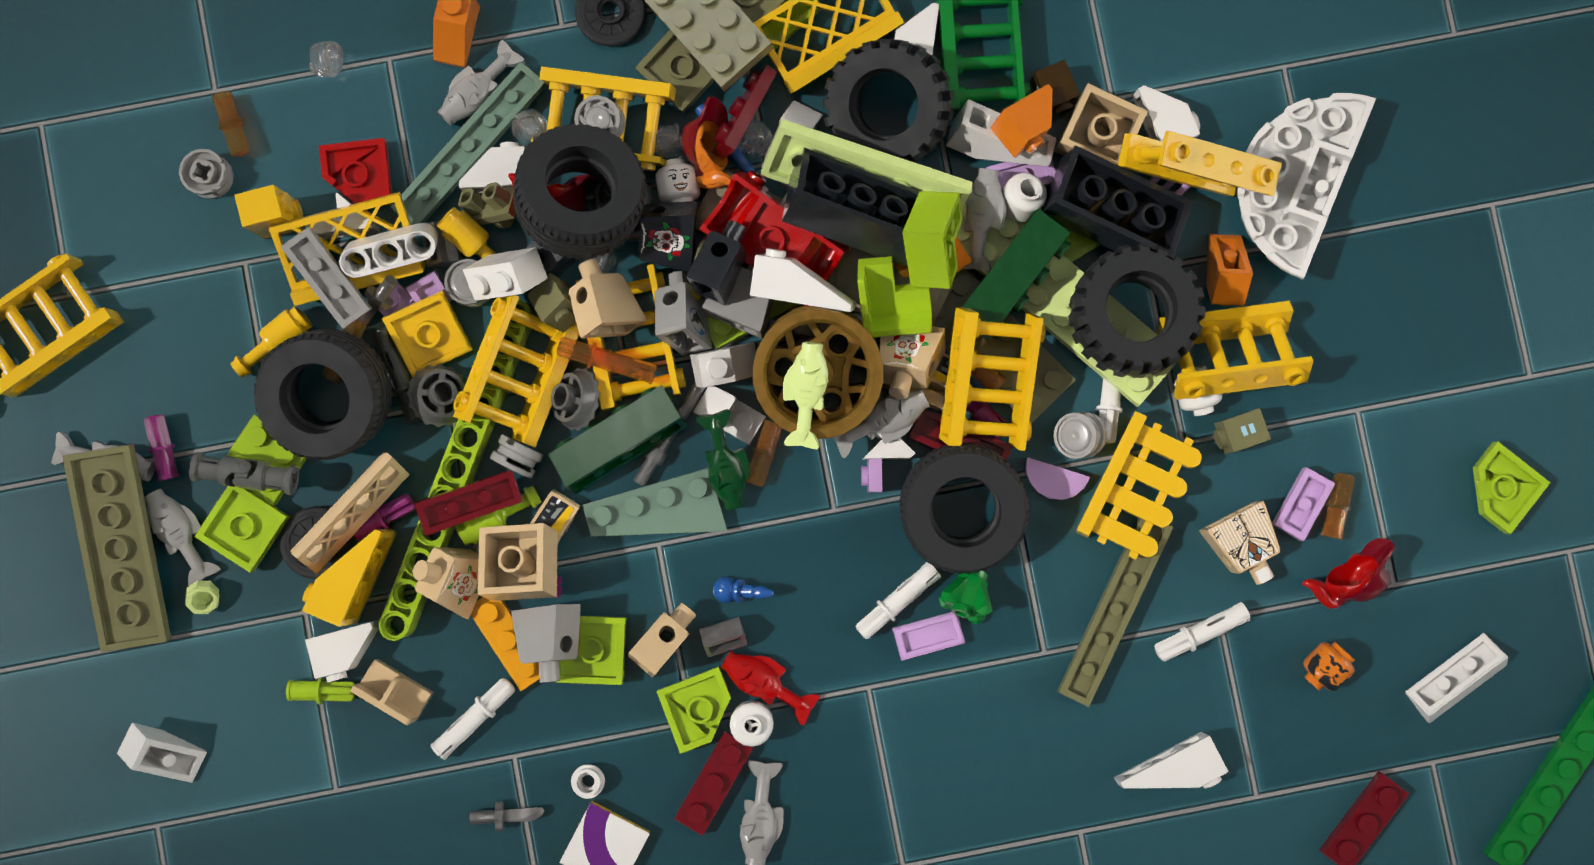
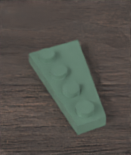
(665, 507)

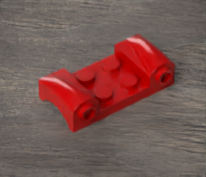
(751, 206)

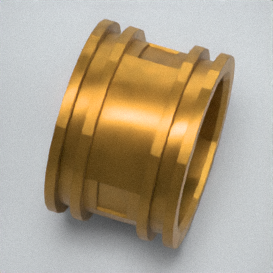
(828, 421)

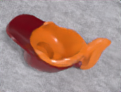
(699, 143)

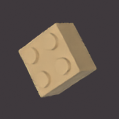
(1100, 124)
(517, 562)

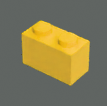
(265, 208)

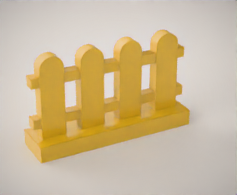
(1138, 469)

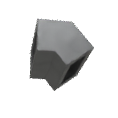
(445, 252)
(723, 636)

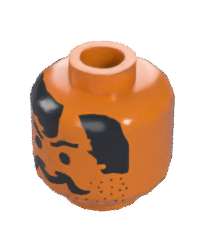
(1328, 666)

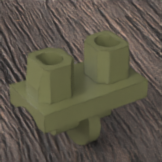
(491, 206)

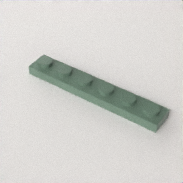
(470, 143)

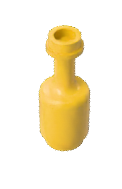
(465, 233)
(284, 326)

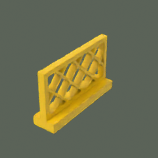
(827, 58)
(301, 290)

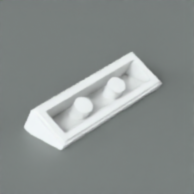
(1457, 677)

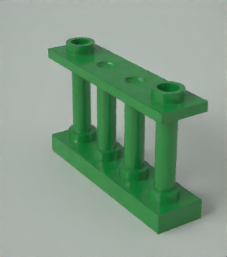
(955, 64)

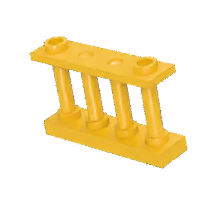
(623, 91)
(1199, 164)
(1242, 324)
(69, 339)
(964, 360)
(614, 391)
(537, 395)

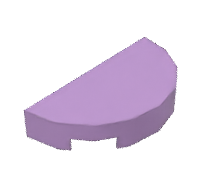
(1054, 481)

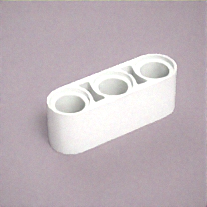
(378, 261)

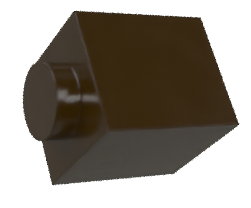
(1061, 81)

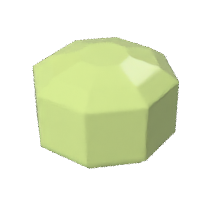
(202, 597)

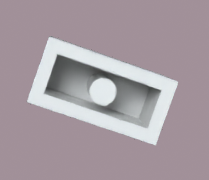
(505, 274)

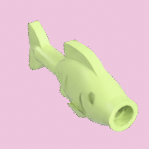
(806, 384)

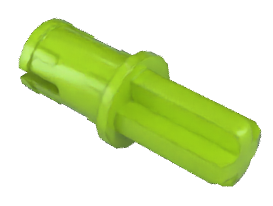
(319, 691)

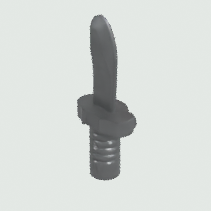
(379, 297)
(500, 816)

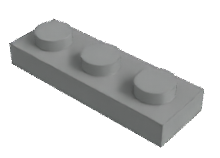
(326, 277)

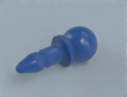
(728, 590)

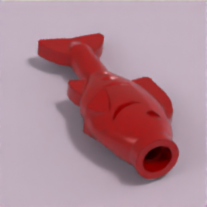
(760, 678)

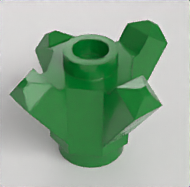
(968, 597)

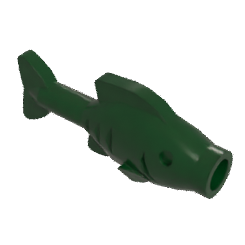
(727, 468)

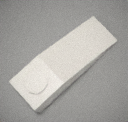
(972, 136)
(793, 282)
(1185, 765)

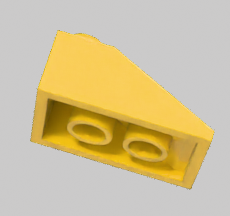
(345, 587)

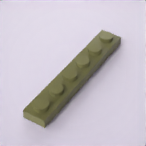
(1110, 620)

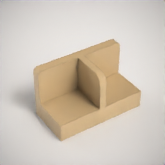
(392, 692)

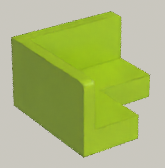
(931, 239)
(890, 307)

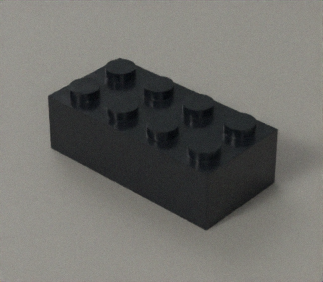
(1114, 204)
(849, 205)

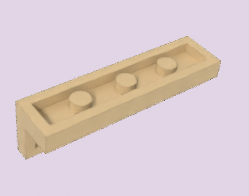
(349, 512)

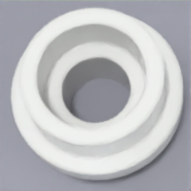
(578, 785)

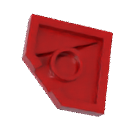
(357, 168)

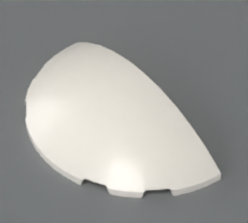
(1315, 149)

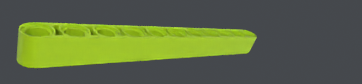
(445, 481)

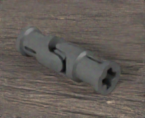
(244, 473)

